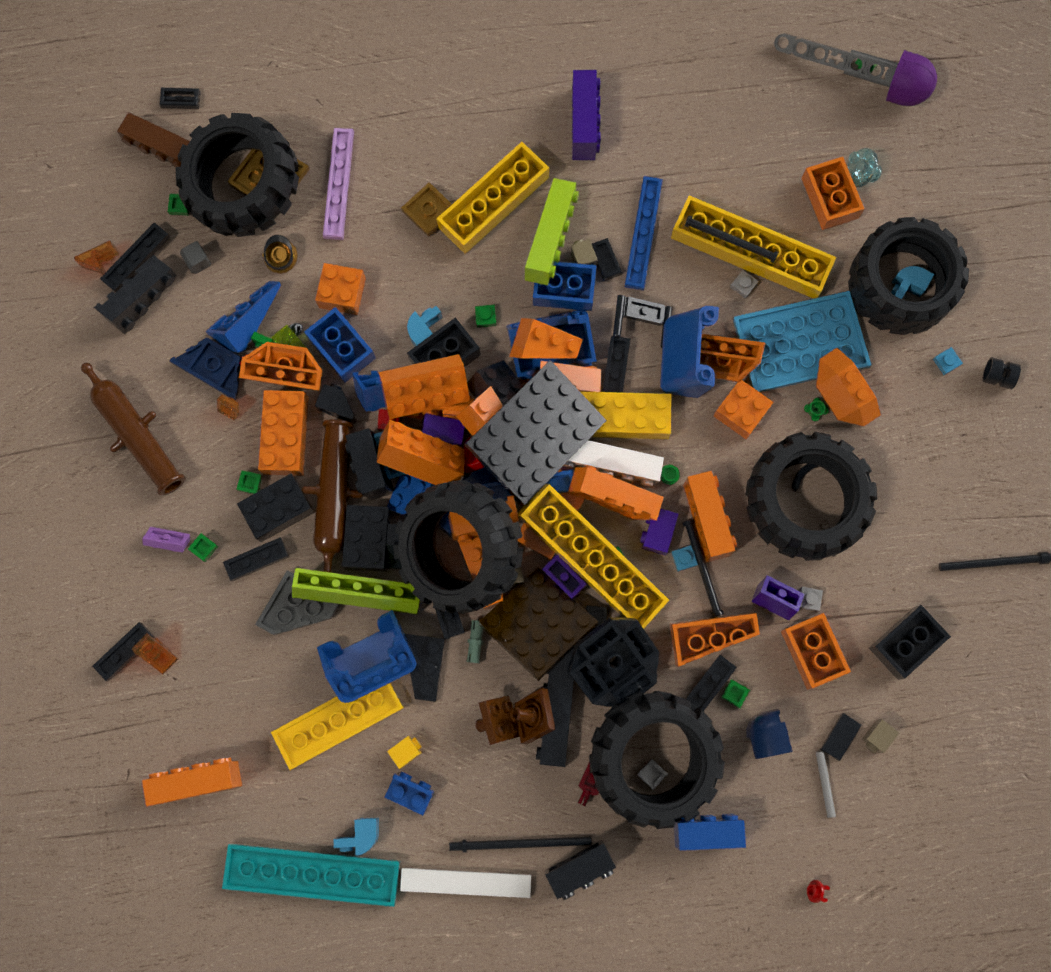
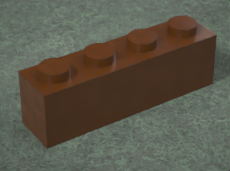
(151, 139)

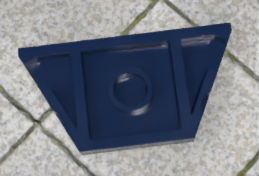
(212, 365)

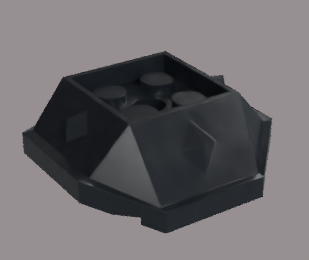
(630, 672)

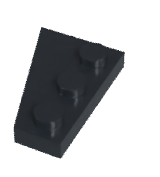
(428, 656)

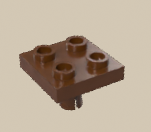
(533, 716)
(497, 720)

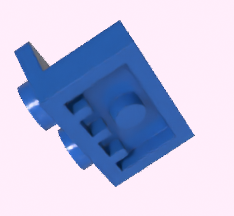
(409, 793)

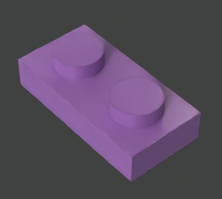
(166, 539)

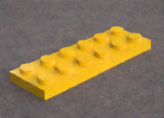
(333, 724)

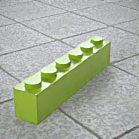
(551, 231)
(354, 591)

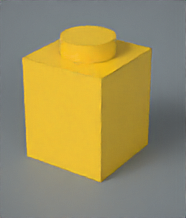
(405, 751)

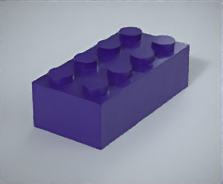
(585, 115)

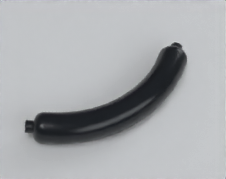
(801, 474)

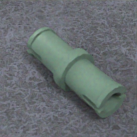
(475, 642)

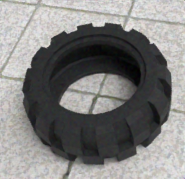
(210, 148)
(838, 460)
(420, 556)
(696, 785)

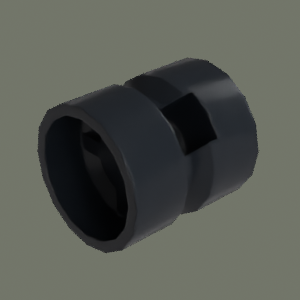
(996, 368)

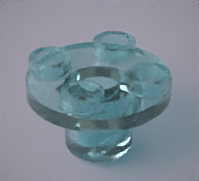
(864, 167)

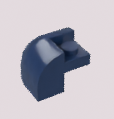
(768, 734)

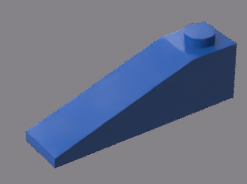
(237, 329)

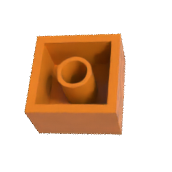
(340, 288)
(743, 409)

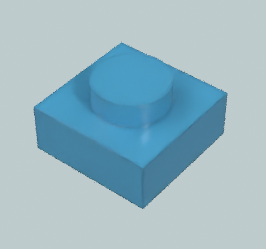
(947, 361)
(684, 558)

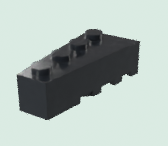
(136, 294)

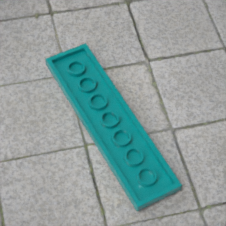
(311, 875)

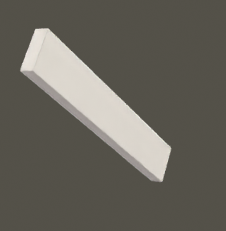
(465, 882)

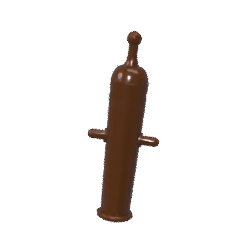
(133, 432)
(332, 491)

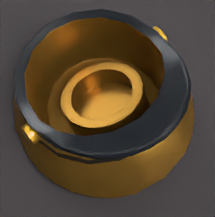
(279, 254)

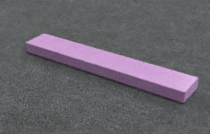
(338, 184)

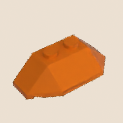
(730, 357)
(282, 366)
(846, 389)

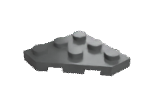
(290, 613)

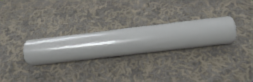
(826, 788)

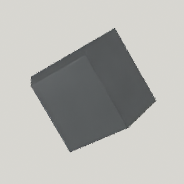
(195, 257)

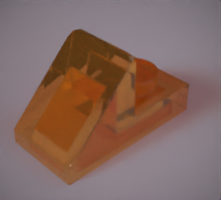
(94, 257)
(155, 653)

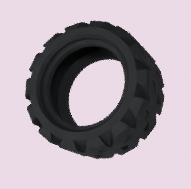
(935, 248)

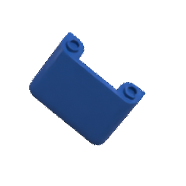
(572, 322)
(681, 353)
(369, 662)

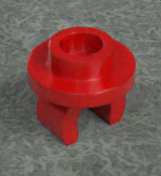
(815, 891)

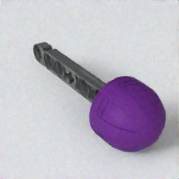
(908, 81)

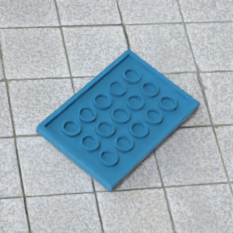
(799, 337)

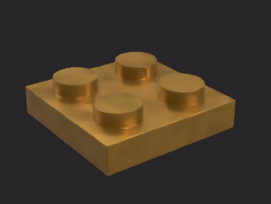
(426, 208)

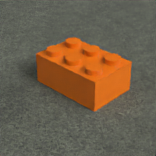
(832, 193)
(815, 651)

